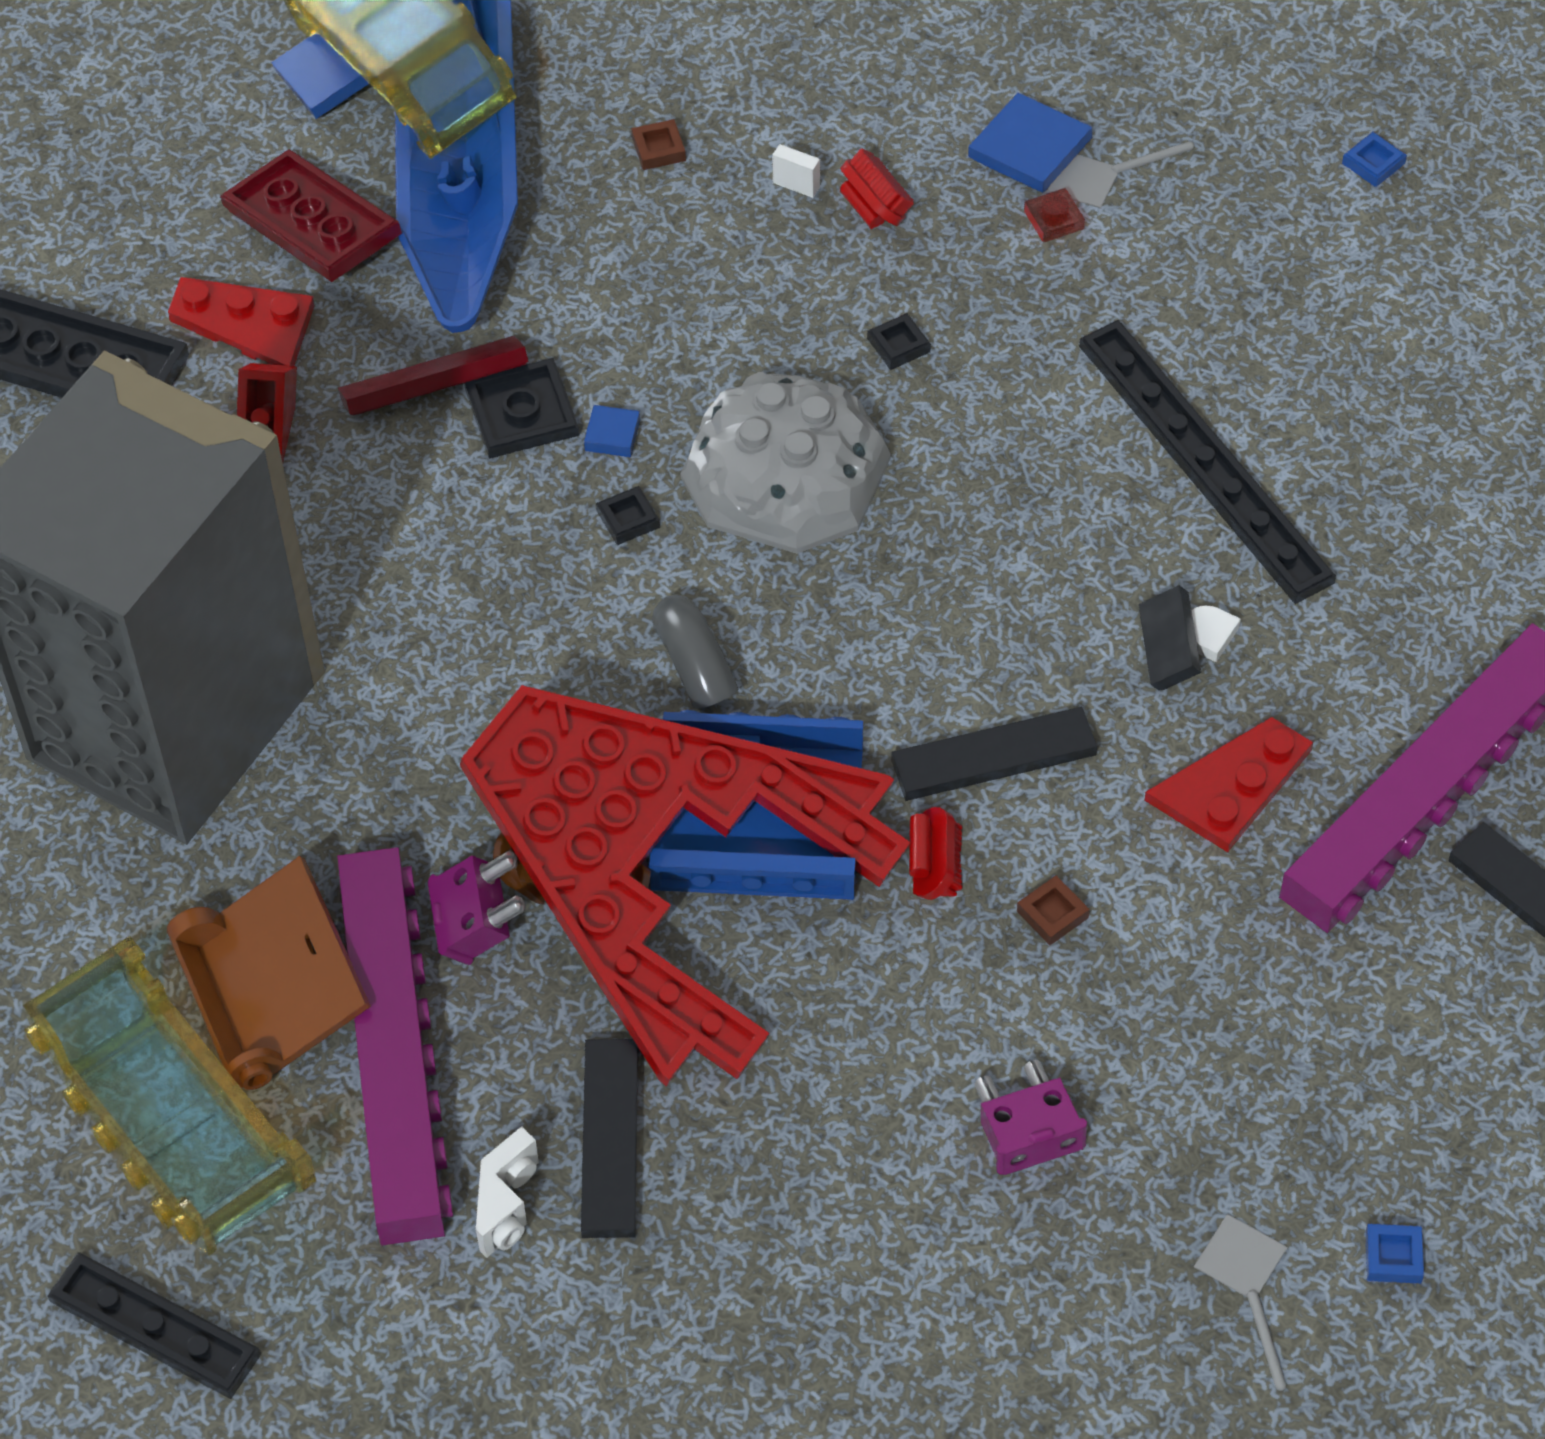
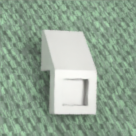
(499, 1209)

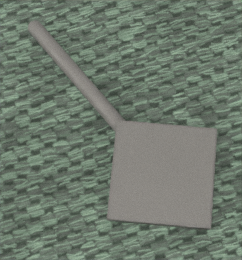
(1091, 180)
(1244, 1262)

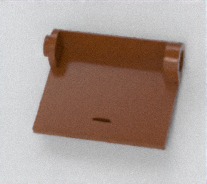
(260, 978)

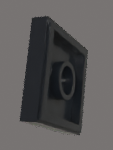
(521, 408)

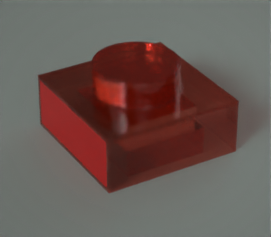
(1054, 215)

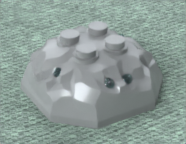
(785, 462)

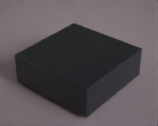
(898, 341)
(628, 515)

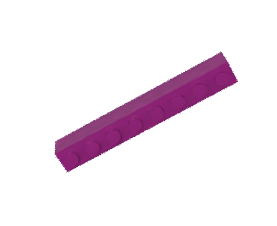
(1421, 787)
(391, 1048)

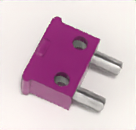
(471, 906)
(1031, 1122)

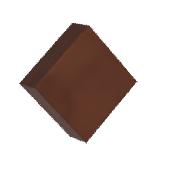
(658, 144)
(1053, 910)

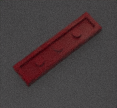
(433, 375)

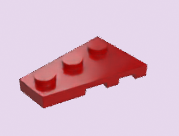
(249, 318)
(1232, 784)

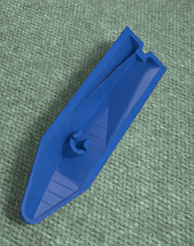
(464, 198)

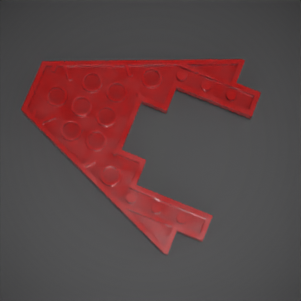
(592, 795)

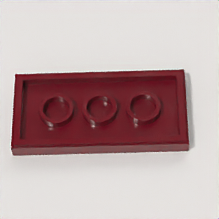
(311, 215)

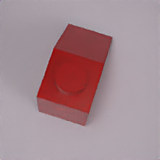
(268, 397)

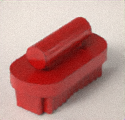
(874, 190)
(935, 854)

